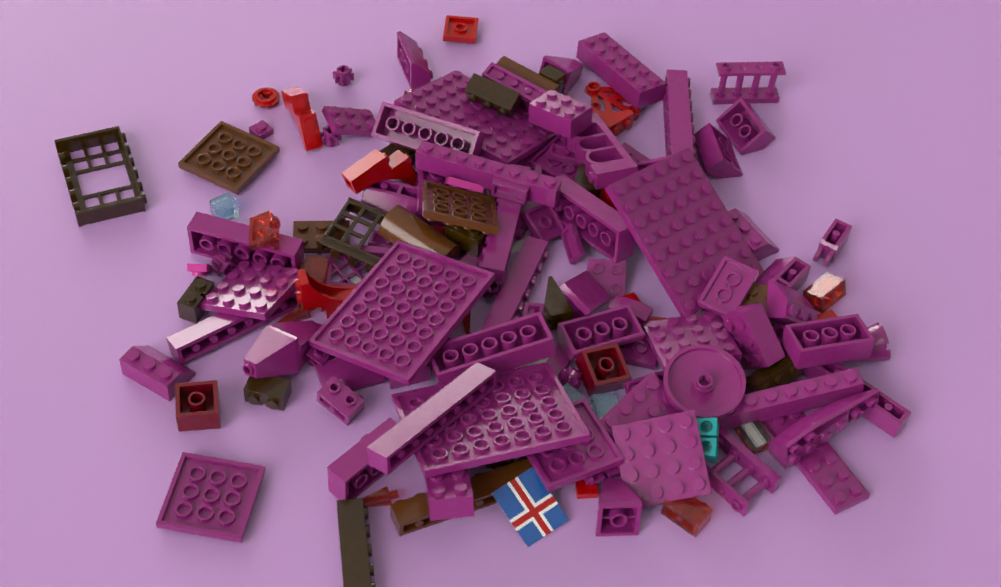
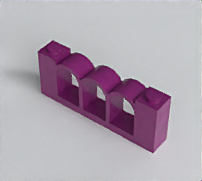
(601, 153)

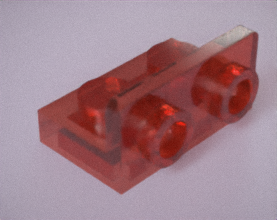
(264, 231)

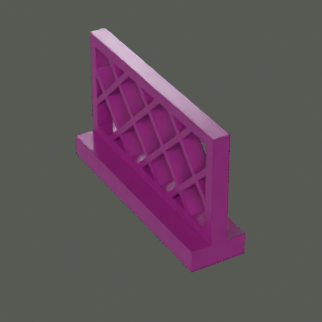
(527, 90)
(375, 250)

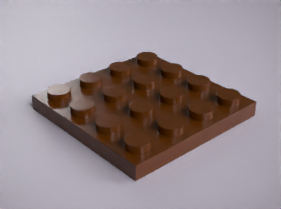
(229, 157)
(459, 207)

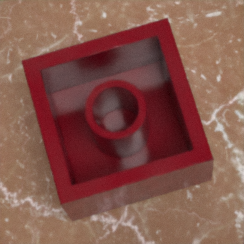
(603, 369)
(197, 405)

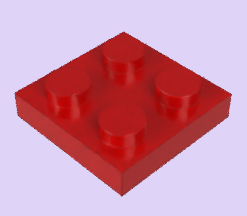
(460, 29)

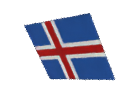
(530, 507)

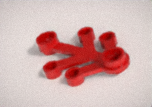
(594, 90)

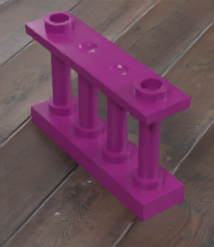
(751, 94)
(751, 466)

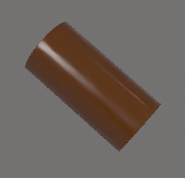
(527, 74)
(407, 227)

